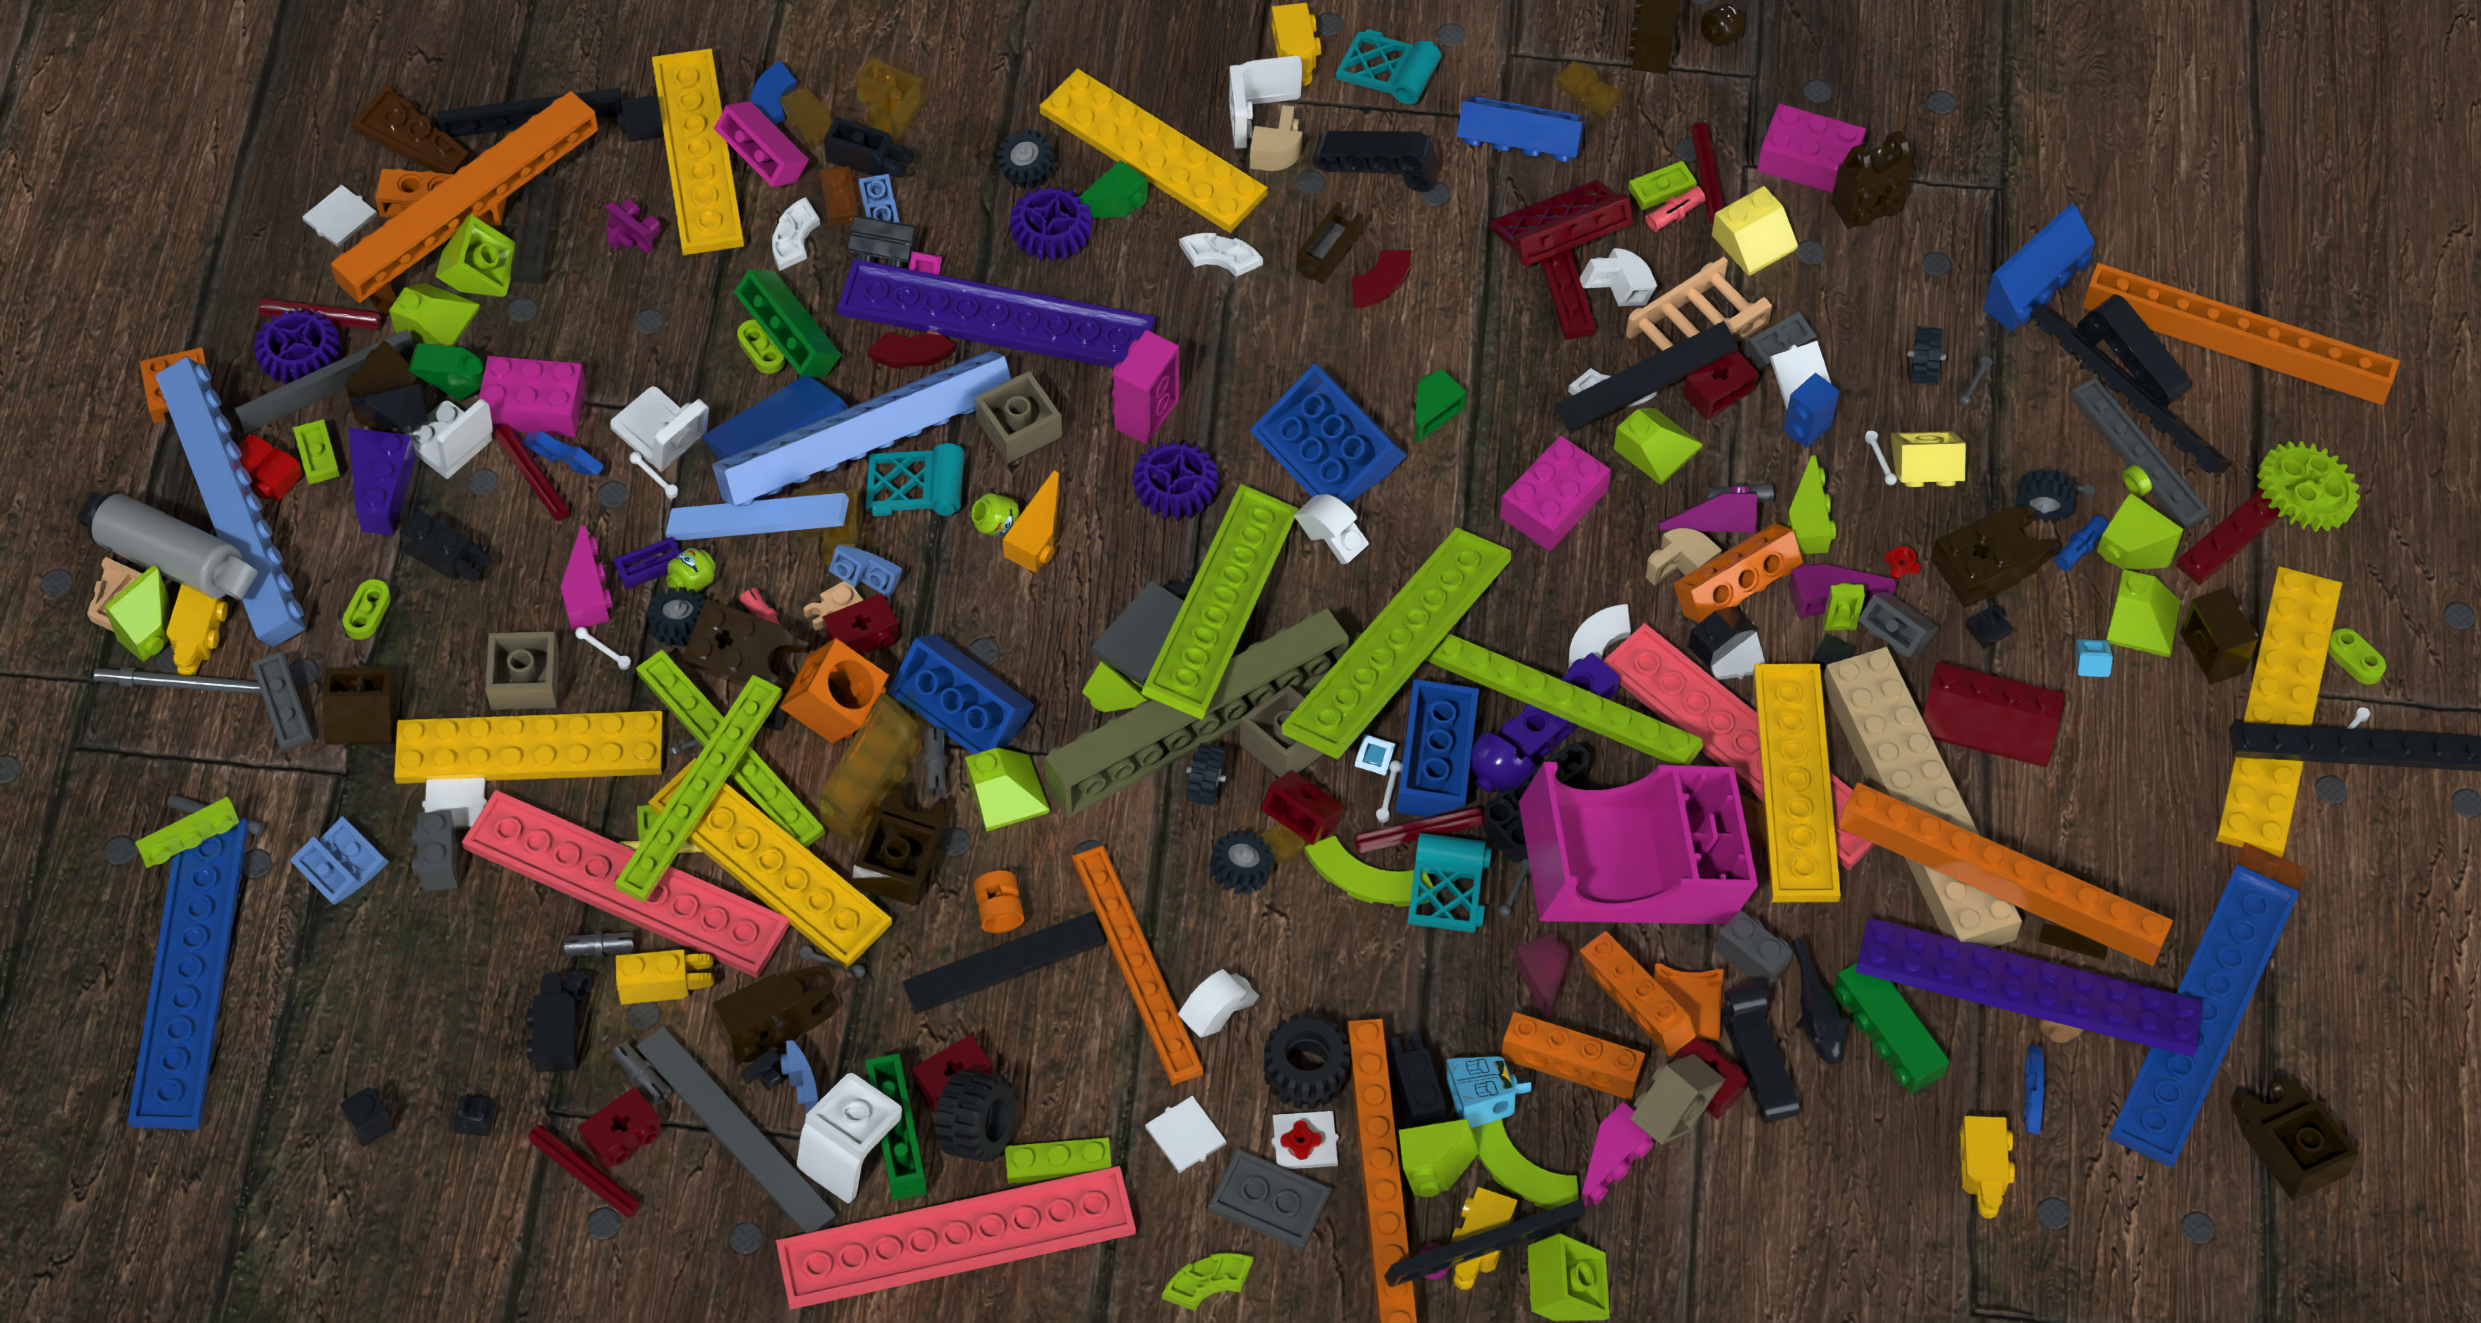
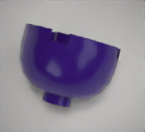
(1498, 764)

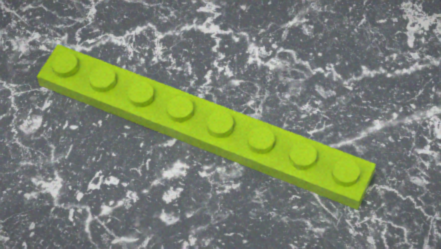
(751, 771)
(698, 789)

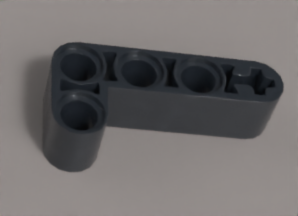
(1381, 153)
(2136, 348)
(1571, 771)
(1756, 1052)

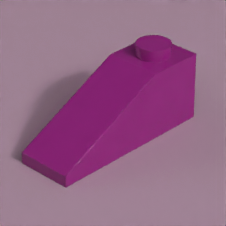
(1719, 513)
(1811, 586)

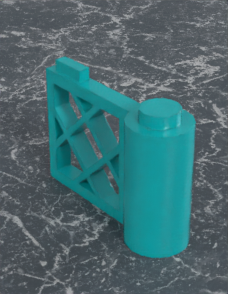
(1409, 73)
(941, 480)
(1455, 859)

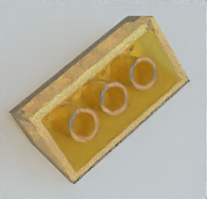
(869, 770)

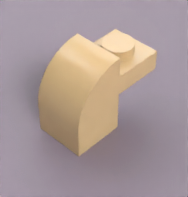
(1277, 148)
(1683, 550)

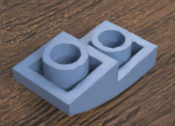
(878, 198)
(858, 565)
(800, 1075)

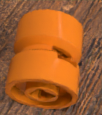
(998, 901)

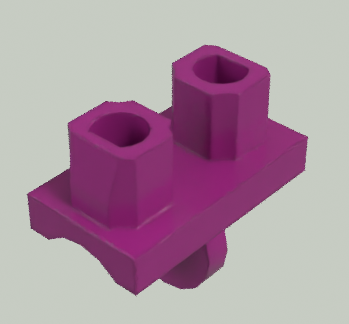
(626, 230)

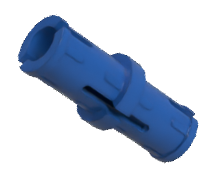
(2081, 543)

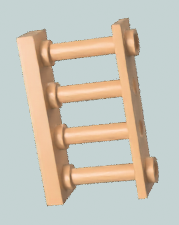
(1749, 320)

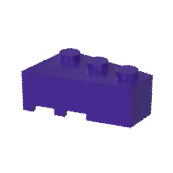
(380, 477)

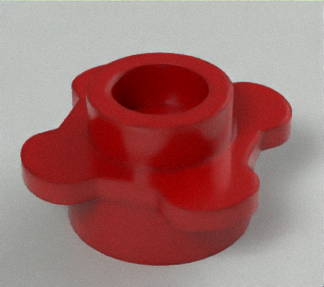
(1905, 555)
(1297, 1149)

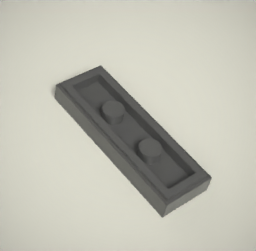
(282, 701)

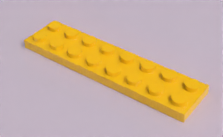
(1154, 150)
(697, 152)
(530, 747)
(1796, 783)
(783, 873)

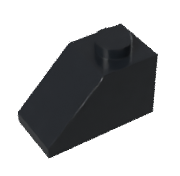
(394, 407)
(1720, 634)

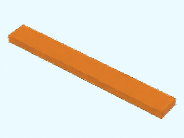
(1137, 965)

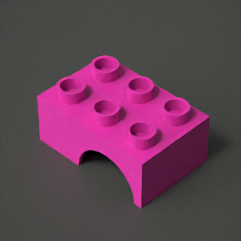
(1639, 851)

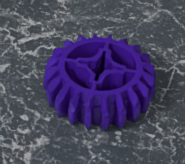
(1050, 223)
(296, 337)
(1188, 492)

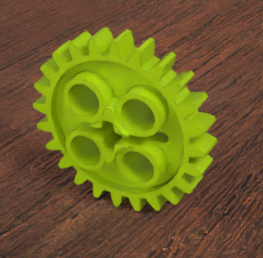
(2308, 486)

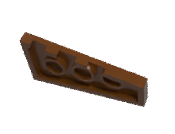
(403, 130)

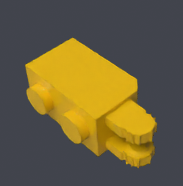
(1294, 36)
(194, 628)
(660, 975)
(1985, 1161)
(1482, 1214)

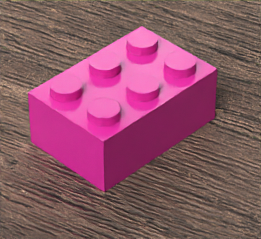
(1807, 147)
(1145, 386)
(534, 394)
(1555, 493)

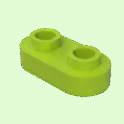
(761, 349)
(366, 612)
(2354, 655)

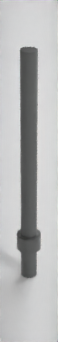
(130, 677)

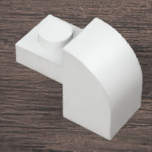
(1624, 273)
(1333, 521)
(1215, 1001)

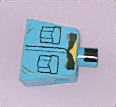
(1484, 1088)

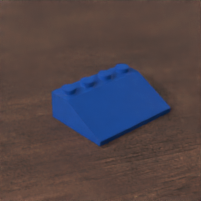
(774, 416)
(1327, 438)

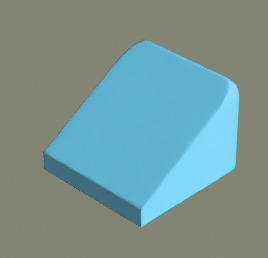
(2093, 658)
(1375, 754)

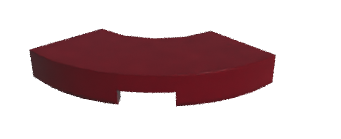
(1382, 279)
(911, 351)

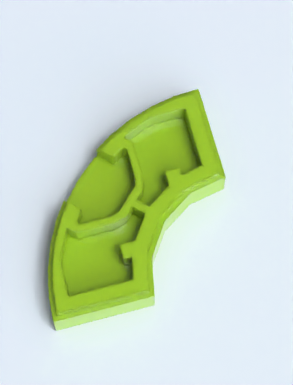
(1206, 1277)

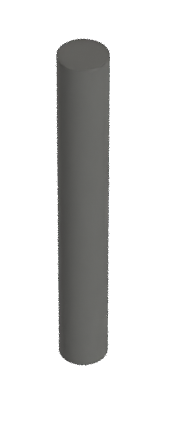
(190, 806)

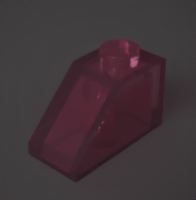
(1543, 969)

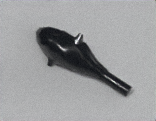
(1819, 1011)

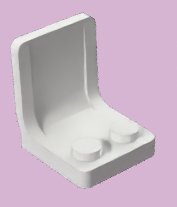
(1260, 83)
(660, 427)
(452, 436)
(843, 1132)

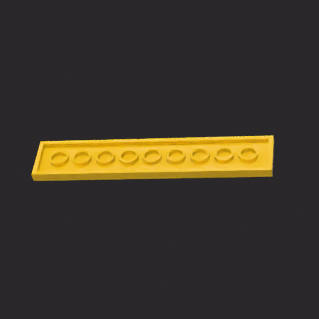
(2281, 693)

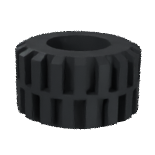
(1306, 1036)
(975, 1115)

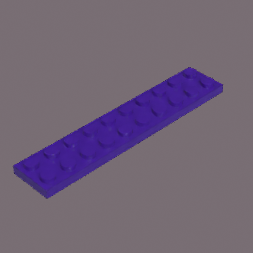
(990, 314)
(2030, 987)

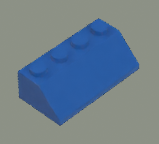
(1520, 127)
(2040, 269)
(959, 696)
(1436, 748)

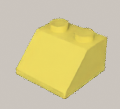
(1754, 231)
(1928, 458)

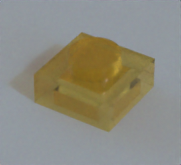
(1283, 843)

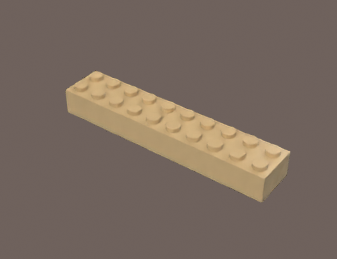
(1906, 765)

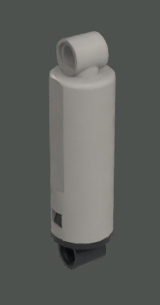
(169, 544)

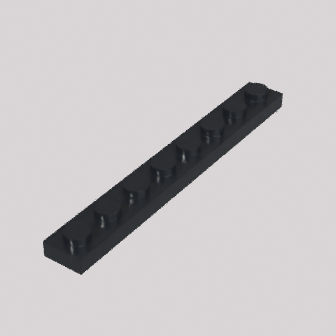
(2139, 397)
(2355, 746)

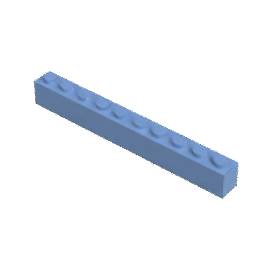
(858, 429)
(229, 497)

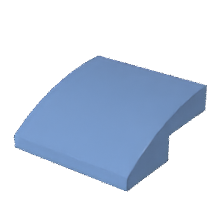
(339, 861)

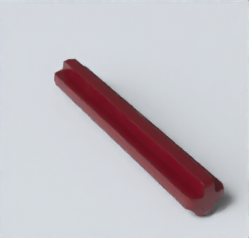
(1707, 169)
(337, 315)
(532, 472)
(1410, 830)
(584, 1171)

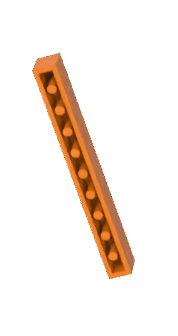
(469, 191)
(2248, 335)
(2005, 874)
(1379, 1168)

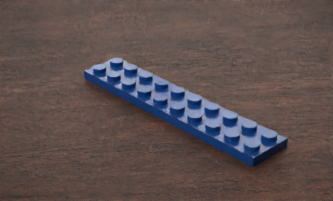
(2224, 977)
(188, 983)

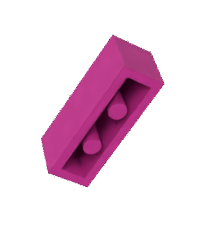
(761, 144)

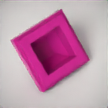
(925, 262)

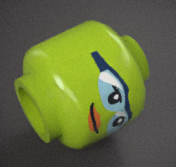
(995, 514)
(691, 570)

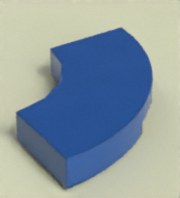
(769, 88)
(553, 450)
(2033, 1089)

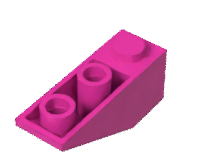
(581, 585)
(1615, 1147)

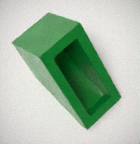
(1116, 192)
(448, 368)
(1436, 403)

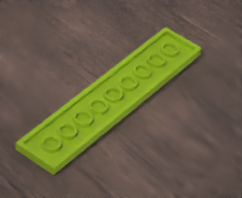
(1220, 602)
(1396, 643)

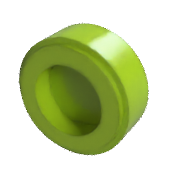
(2136, 481)

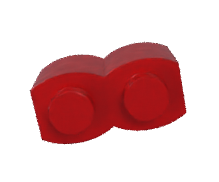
(270, 468)

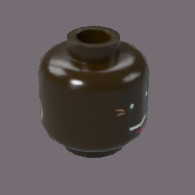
(1722, 24)

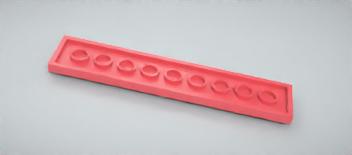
(1703, 707)
(588, 866)
(955, 1237)

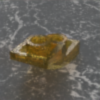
(1585, 87)
(808, 113)

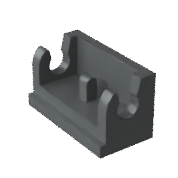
(1778, 339)

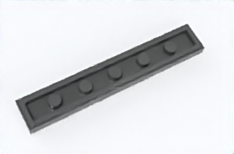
(312, 386)
(2137, 449)

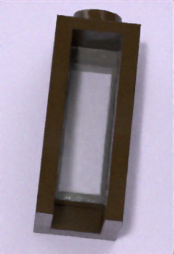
(1328, 244)

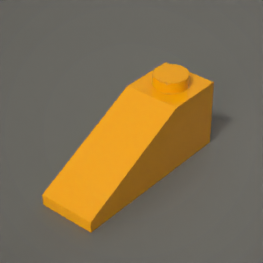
(1033, 534)

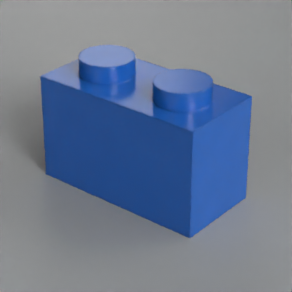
(1811, 410)

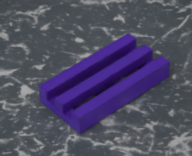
(651, 567)

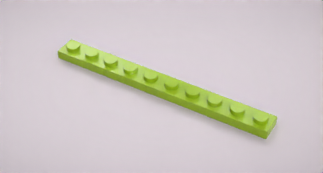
(1566, 701)

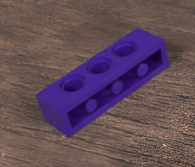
(1586, 674)

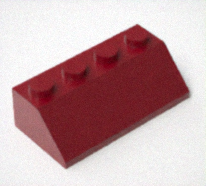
(1992, 714)

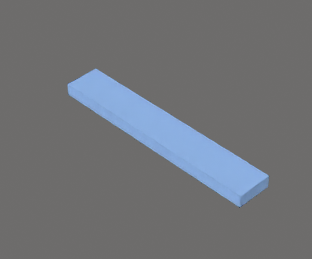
(757, 517)

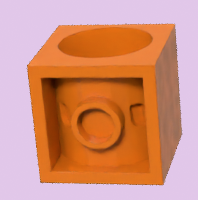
(811, 699)

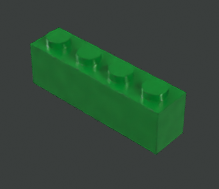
(787, 323)
(1892, 1028)
(900, 1143)

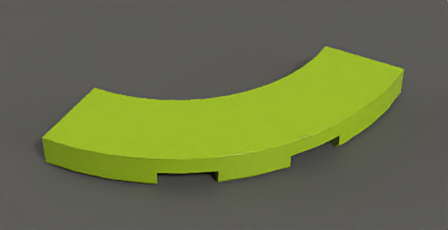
(1360, 879)
(1518, 1174)

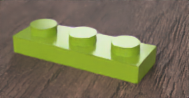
(187, 832)
(1056, 1159)

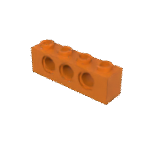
(401, 188)
(1738, 572)
(1637, 993)
(1572, 1055)

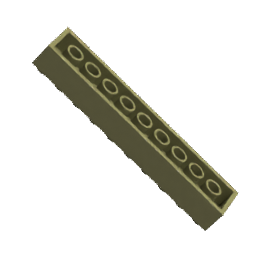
(1158, 735)

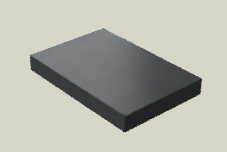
(1139, 632)
(1270, 1199)

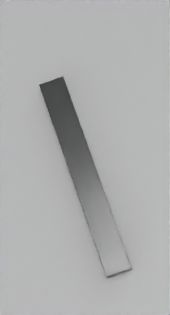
(736, 1132)

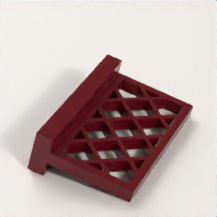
(1575, 227)

